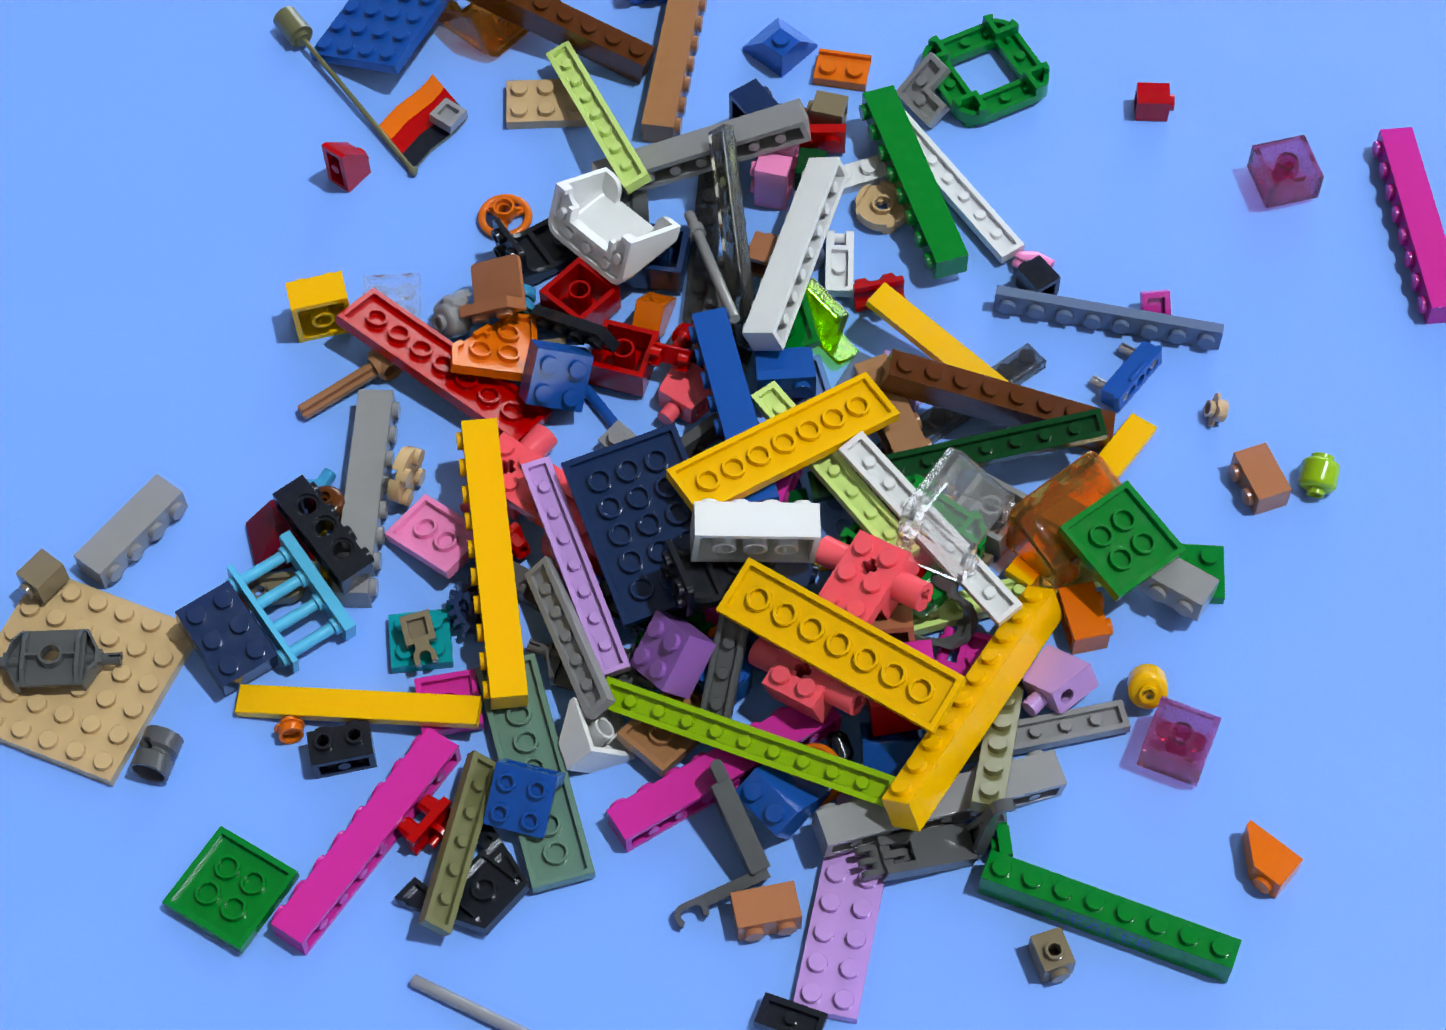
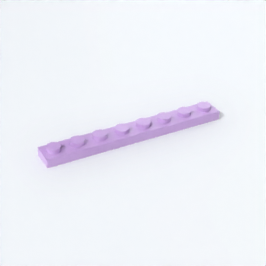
(575, 566)

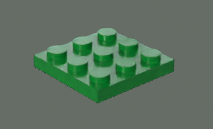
(1121, 540)
(231, 889)

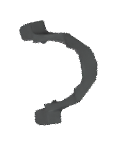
(966, 625)

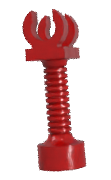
(675, 353)

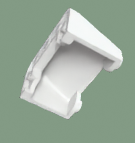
(603, 229)

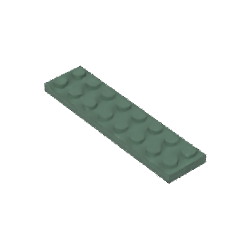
(531, 738)

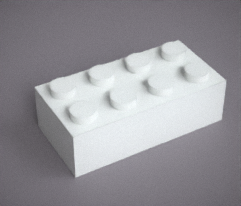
(756, 530)

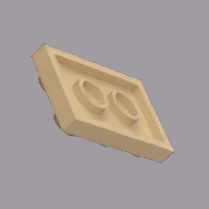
(540, 105)

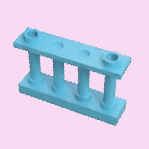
(305, 575)

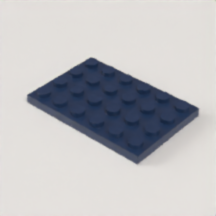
(630, 514)

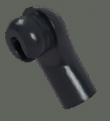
(841, 744)

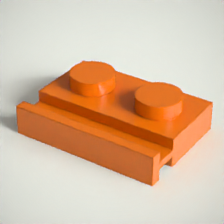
(842, 69)

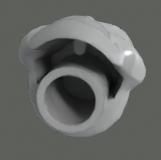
(447, 315)

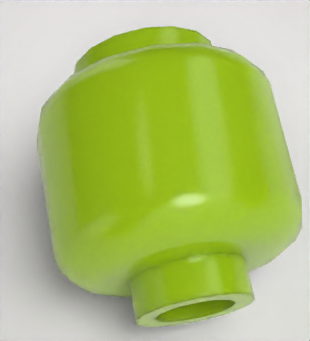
(1319, 474)

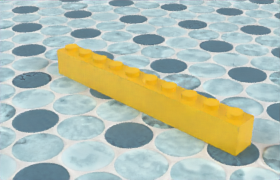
(493, 564)
(986, 690)

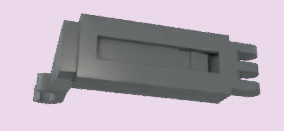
(743, 838)
(932, 848)

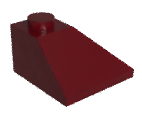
(264, 534)

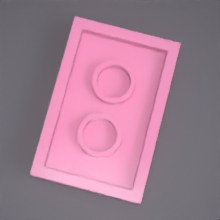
(432, 536)

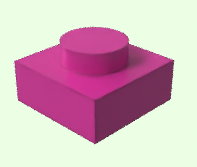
(1156, 301)

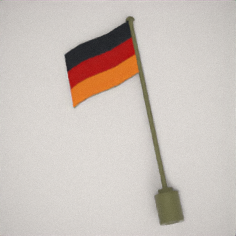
(408, 125)

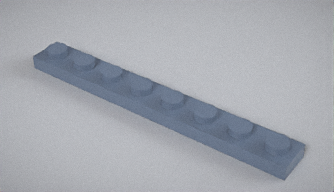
(1108, 317)

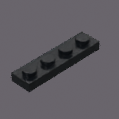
(572, 327)

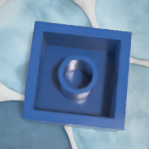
(556, 375)

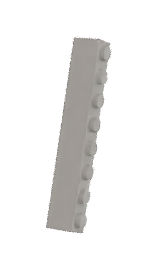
(690, 152)
(368, 484)
(861, 822)

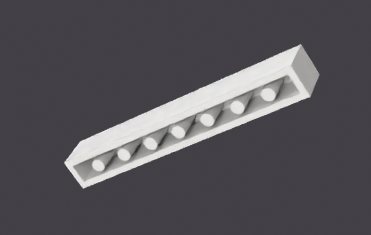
(795, 254)

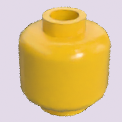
(1147, 685)

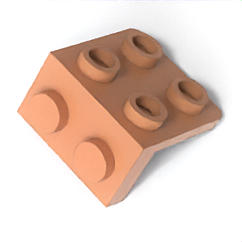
(496, 289)

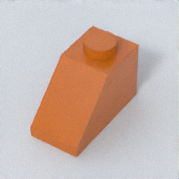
(653, 311)
(1268, 860)

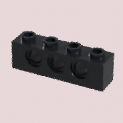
(344, 572)

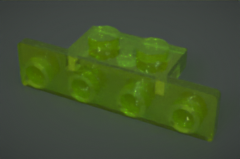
(830, 321)

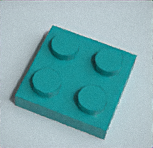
(402, 658)

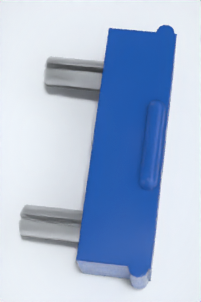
(1130, 376)

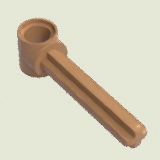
(376, 367)

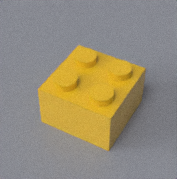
(316, 305)

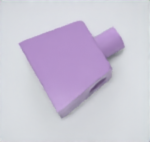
(1056, 681)

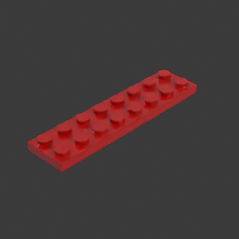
(426, 357)

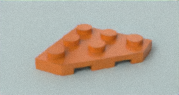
(495, 349)

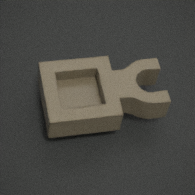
(418, 633)

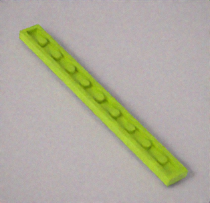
(749, 742)

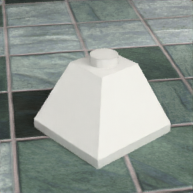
(590, 743)

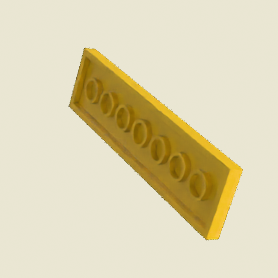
(784, 443)
(841, 645)

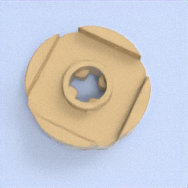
(879, 219)
(408, 475)

